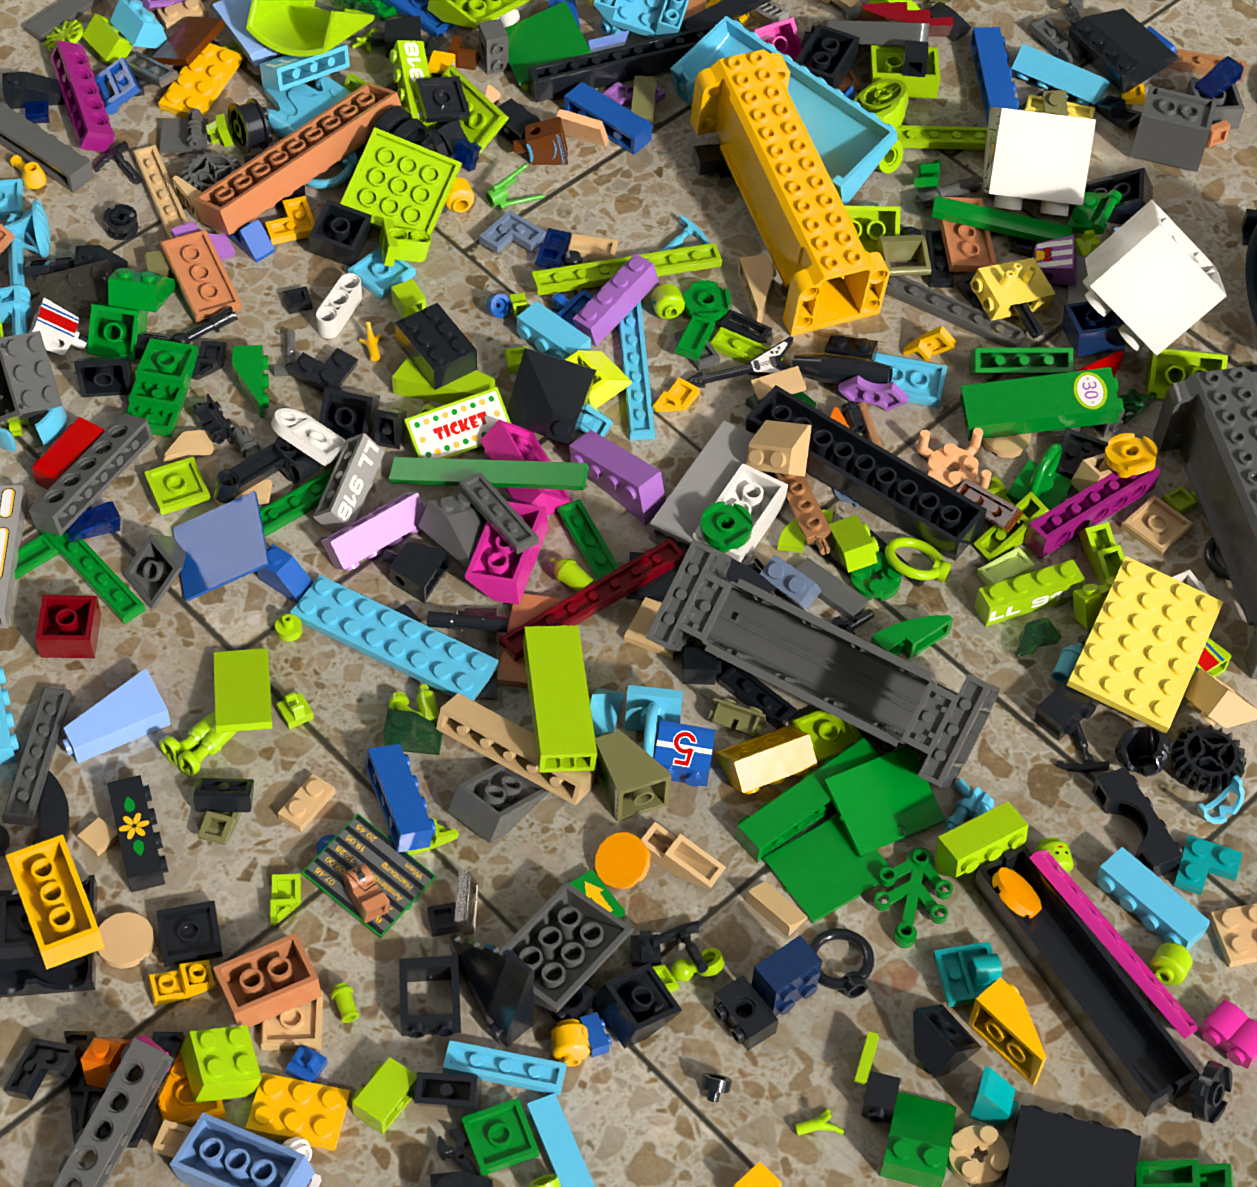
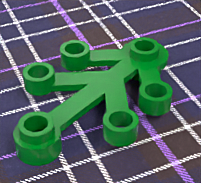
(913, 890)

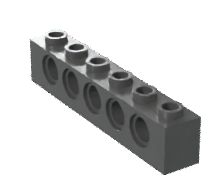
(91, 474)
(123, 1122)

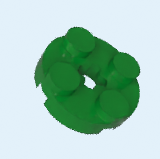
(707, 290)
(723, 538)
(874, 588)

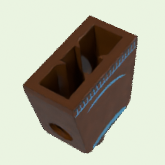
(544, 143)

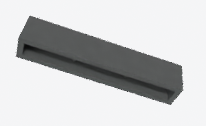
(36, 145)

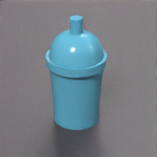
(1066, 663)

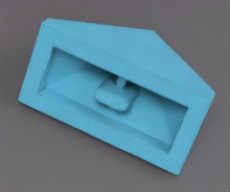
(605, 710)

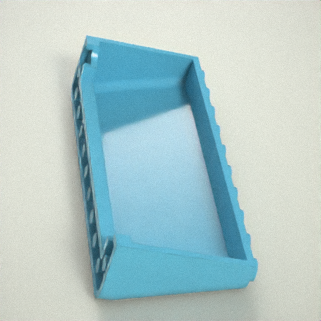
(842, 131)

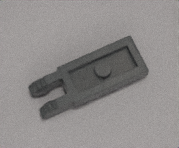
(1056, 39)

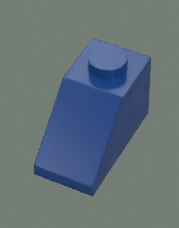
(285, 574)

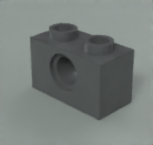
(493, 46)

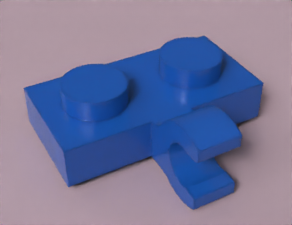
(568, 309)

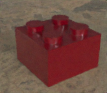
(68, 626)

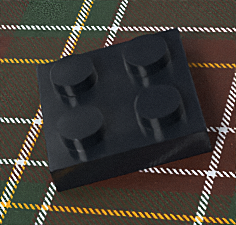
(442, 99)
(189, 933)

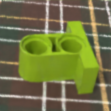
(402, 243)

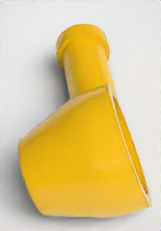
(32, 174)

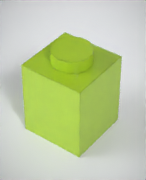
(407, 298)

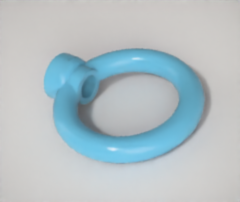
(348, 164)

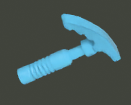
(690, 228)

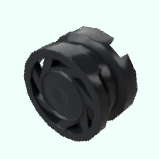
(121, 222)

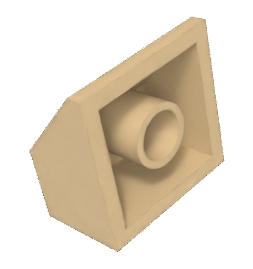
(780, 448)
(1218, 701)

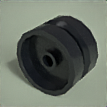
(401, 123)

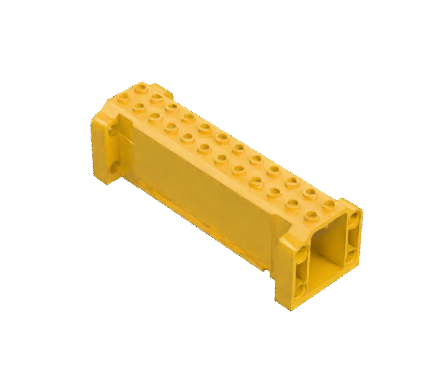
(788, 192)

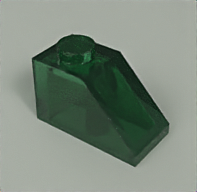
(411, 732)

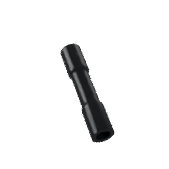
(451, 620)

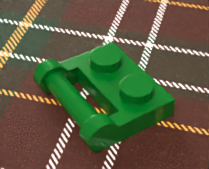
(1085, 216)

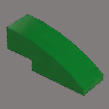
(913, 635)
(1183, 1174)

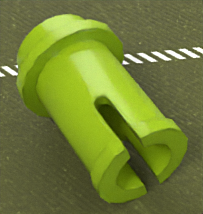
(343, 996)

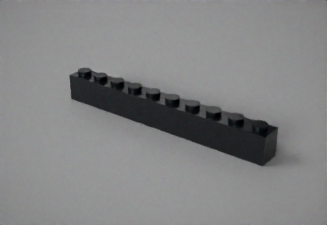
(612, 64)

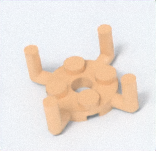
(955, 457)

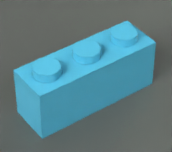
(550, 332)

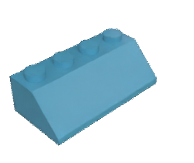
(1060, 75)

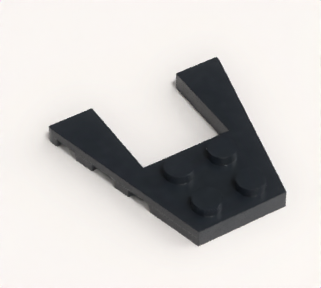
(85, 1096)

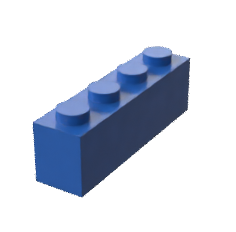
(620, 123)
(399, 798)

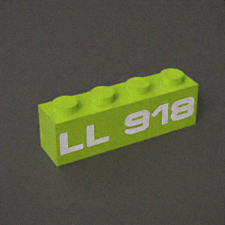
(409, 64)
(1028, 593)

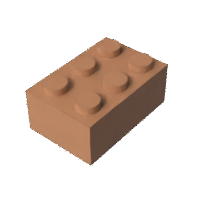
(267, 981)

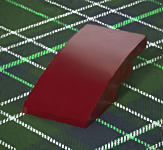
(899, 13)

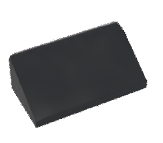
(223, 795)

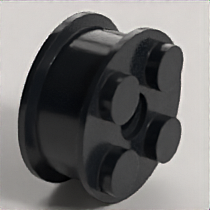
(249, 125)

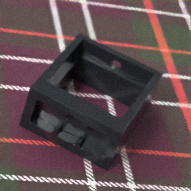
(429, 969)

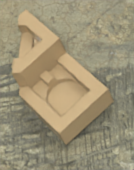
(189, 443)

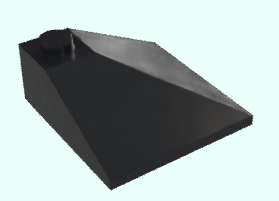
(550, 396)

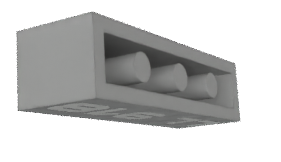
(349, 483)

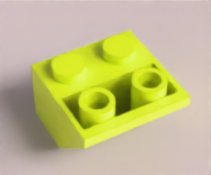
(608, 378)

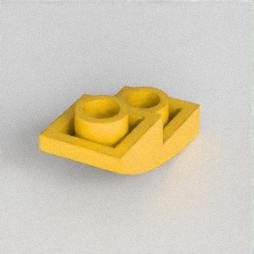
(181, 984)

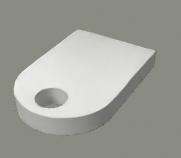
(308, 435)

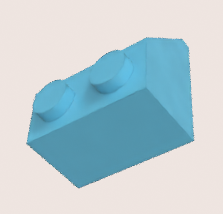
(138, 24)

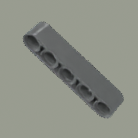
(882, 32)

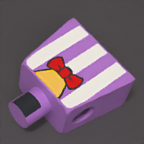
(1058, 260)

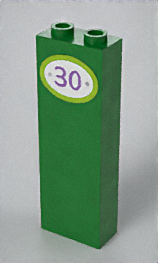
(1041, 403)

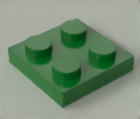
(500, 1137)

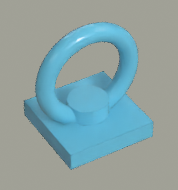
(647, 707)

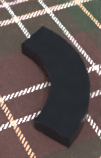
(53, 811)

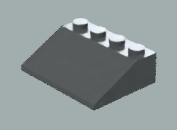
(566, 944)

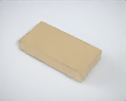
(593, 247)
(787, 379)

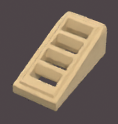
(186, 193)

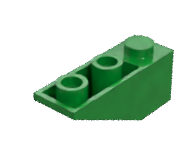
(249, 374)

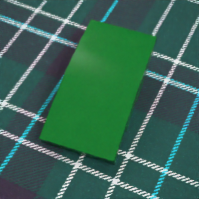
(162, 384)

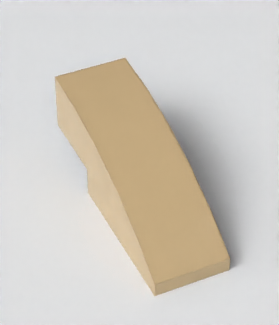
(682, 857)

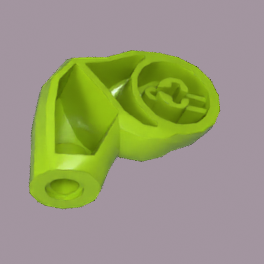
(888, 101)

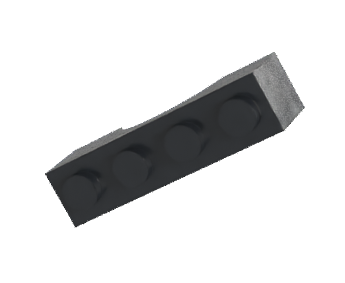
(1120, 794)

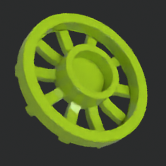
(65, 33)

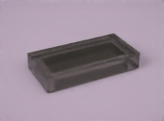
(466, 902)

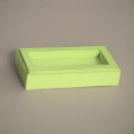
(1006, 567)

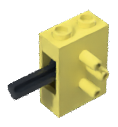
(1013, 291)

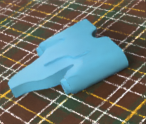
(302, 104)

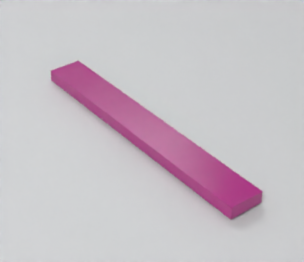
(1115, 943)

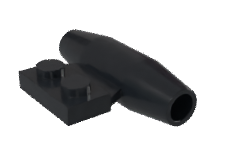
(844, 360)

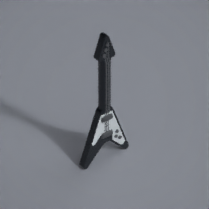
(762, 365)

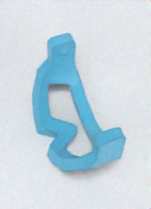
(1235, 787)

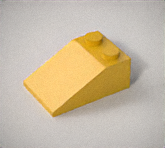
(1006, 1026)

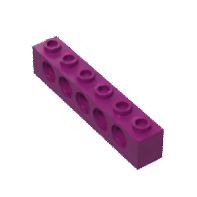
(82, 97)
(1087, 510)

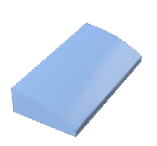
(235, 16)

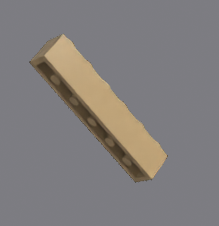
(508, 746)

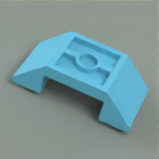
(644, 17)

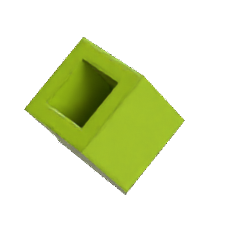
(518, 304)

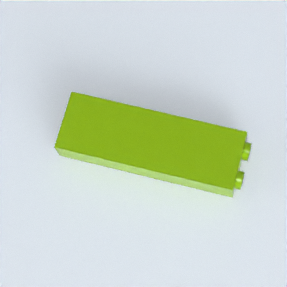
(559, 699)

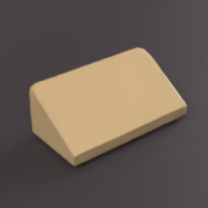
(775, 908)

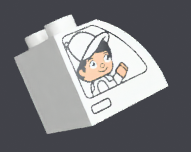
(1037, 159)

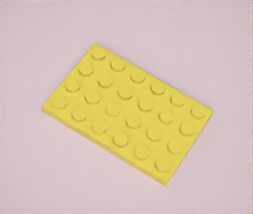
(1145, 644)

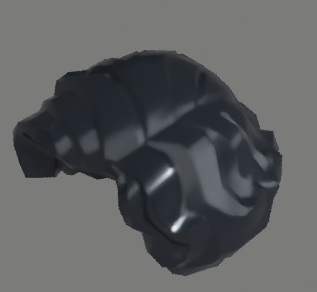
(1143, 750)

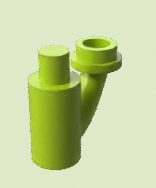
(425, 700)

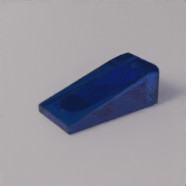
(1220, 77)
(95, 522)

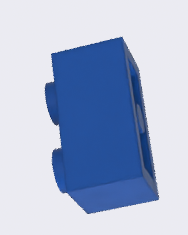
(598, 1040)

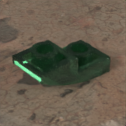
(364, 7)

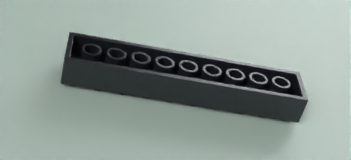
(877, 477)

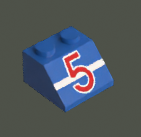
(685, 752)

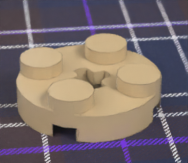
(984, 1140)

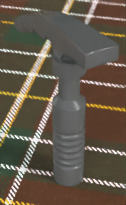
(290, 353)

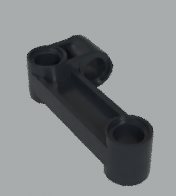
(275, 457)

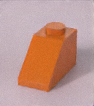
(102, 1059)

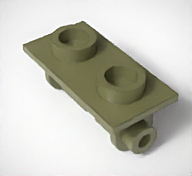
(747, 718)

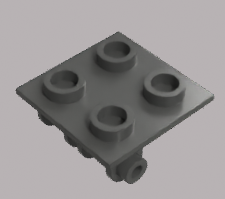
(184, 134)

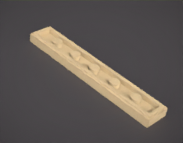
(160, 188)

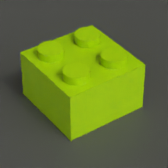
(220, 1063)

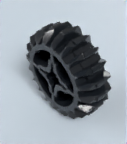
(1209, 750)

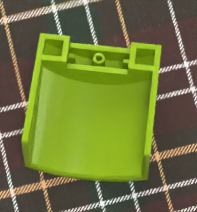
(302, 28)

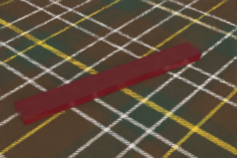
(600, 593)

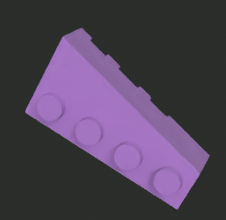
(621, 475)

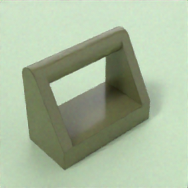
(905, 248)

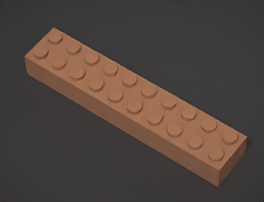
(294, 160)

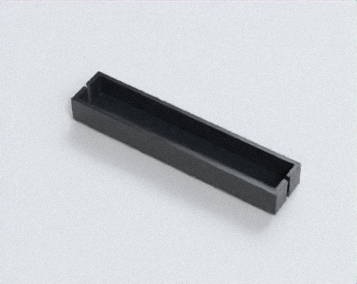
(1092, 989)

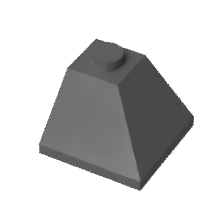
(155, 567)

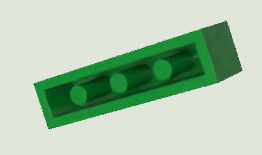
(1020, 361)

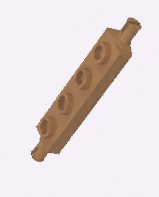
(806, 511)

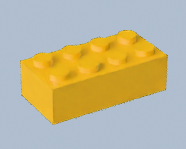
(55, 901)

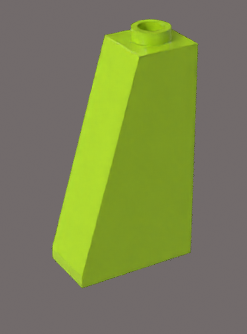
(411, 383)

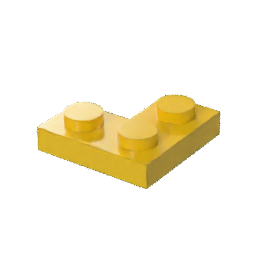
(295, 226)

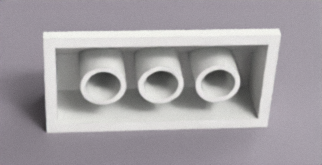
(762, 498)

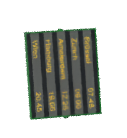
(395, 873)

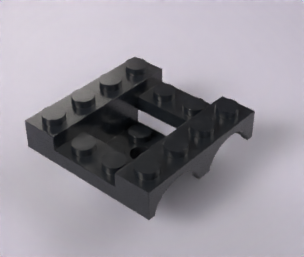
(20, 958)

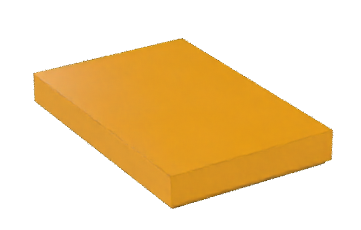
(177, 1100)

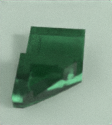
(1135, 403)
(1036, 634)

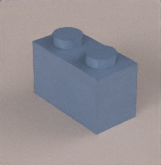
(791, 582)

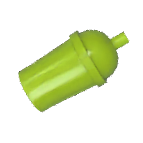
(571, 574)

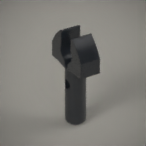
(855, 622)
(458, 1153)

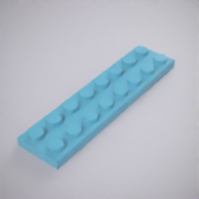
(394, 639)

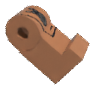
(365, 893)

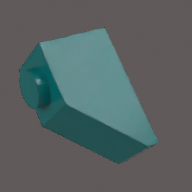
(994, 1099)

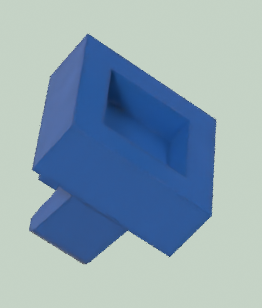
(306, 1065)

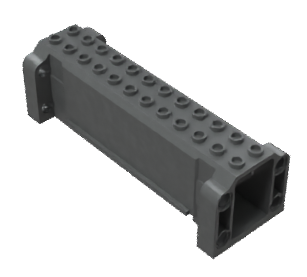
(1216, 431)
(822, 663)

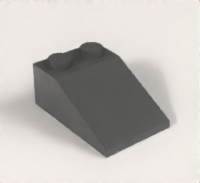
(454, 526)
(495, 801)

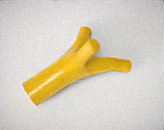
(371, 343)

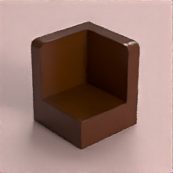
(463, 57)

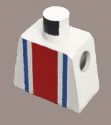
(57, 328)

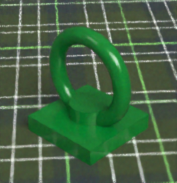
(1042, 480)

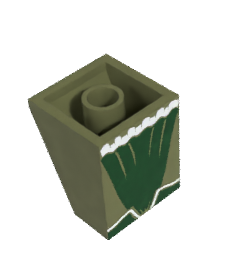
(630, 776)

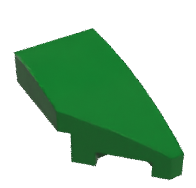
(928, 174)

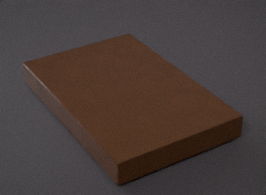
(189, 41)

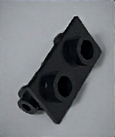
(219, 428)

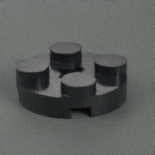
(1209, 1092)

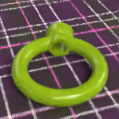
(939, 571)

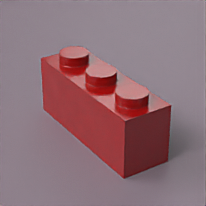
(65, 452)

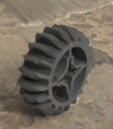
(208, 169)

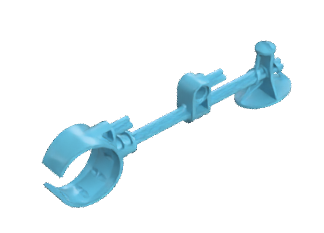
(16, 302)

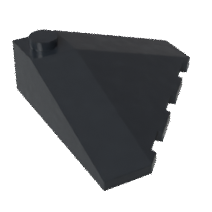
(499, 987)

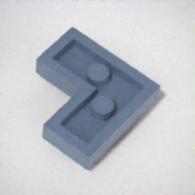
(512, 228)

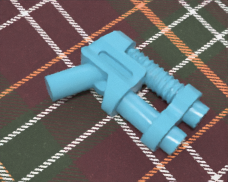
(973, 804)

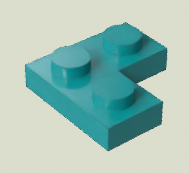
(1203, 858)

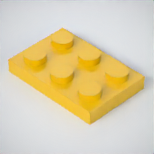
(298, 1108)

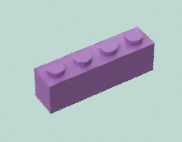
(616, 299)

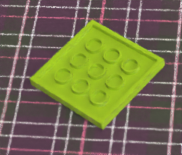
(401, 182)

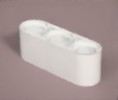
(339, 305)

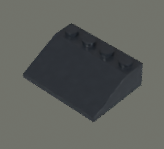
(1121, 48)

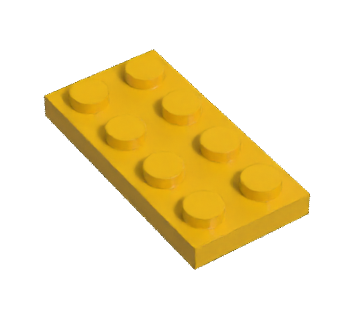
(201, 81)

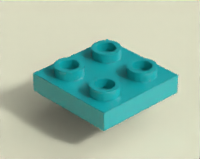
(966, 972)

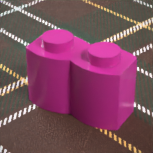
(1232, 1032)

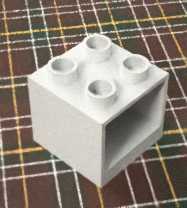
(1152, 280)

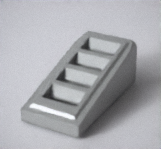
(774, 14)

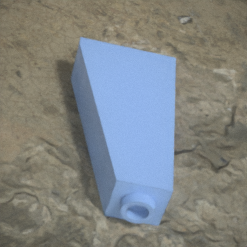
(117, 719)

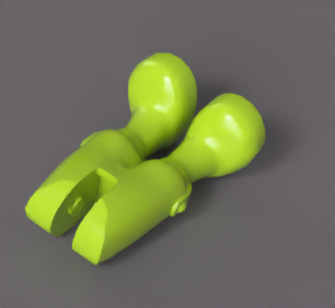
(200, 734)

